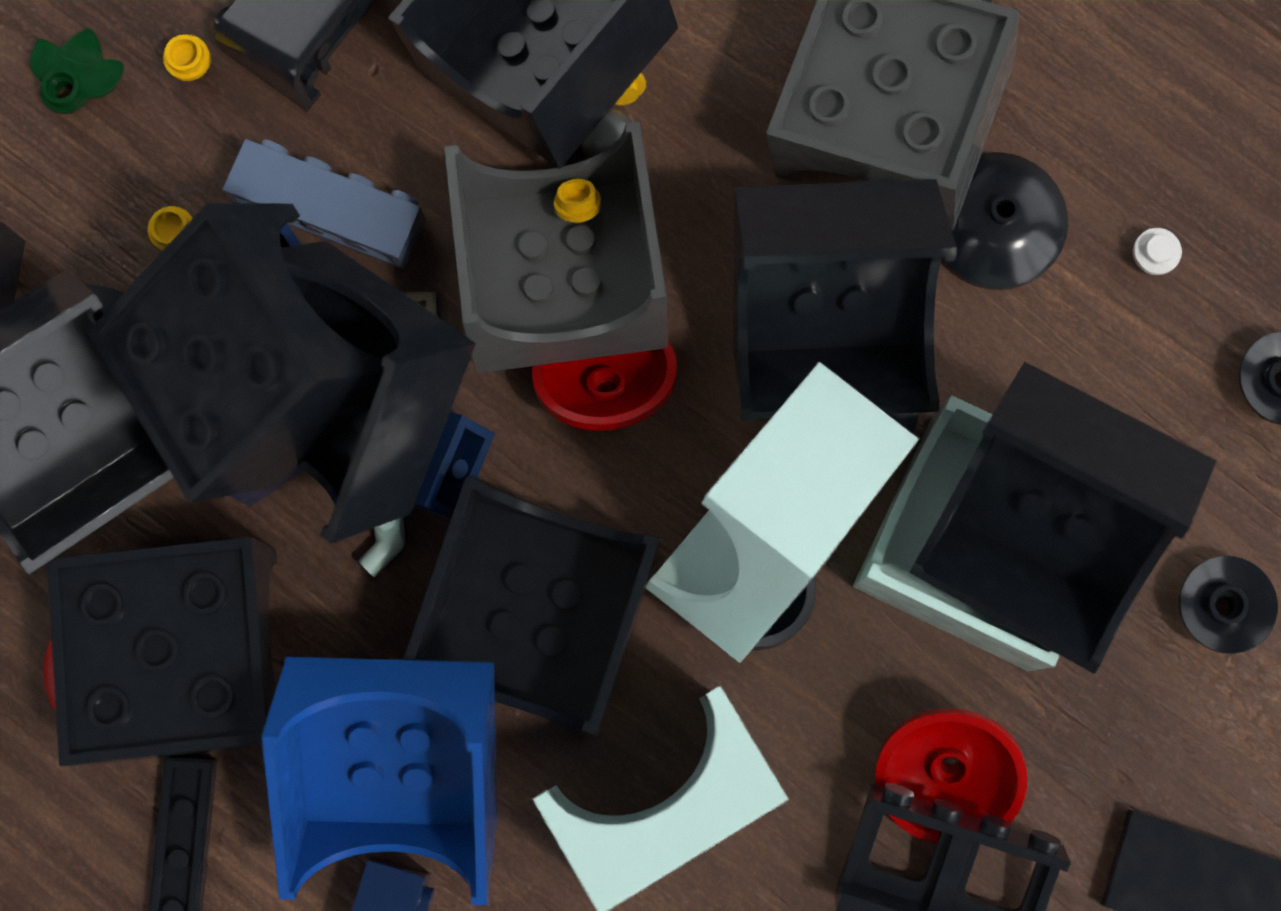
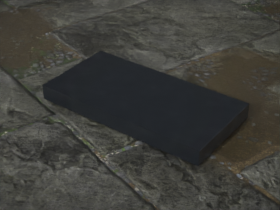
(1183, 870)

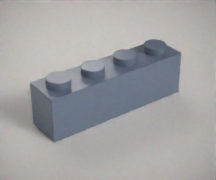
(328, 204)

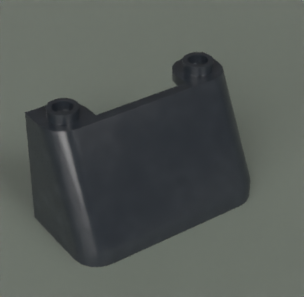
(287, 40)

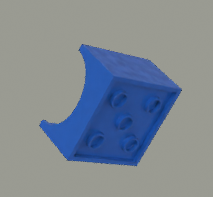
(382, 763)

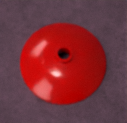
(607, 389)
(985, 779)

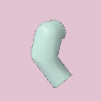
(388, 544)

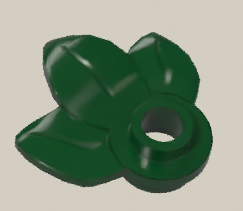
(77, 66)

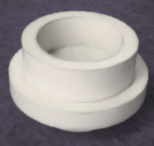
(1157, 251)

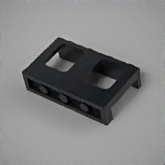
(944, 883)

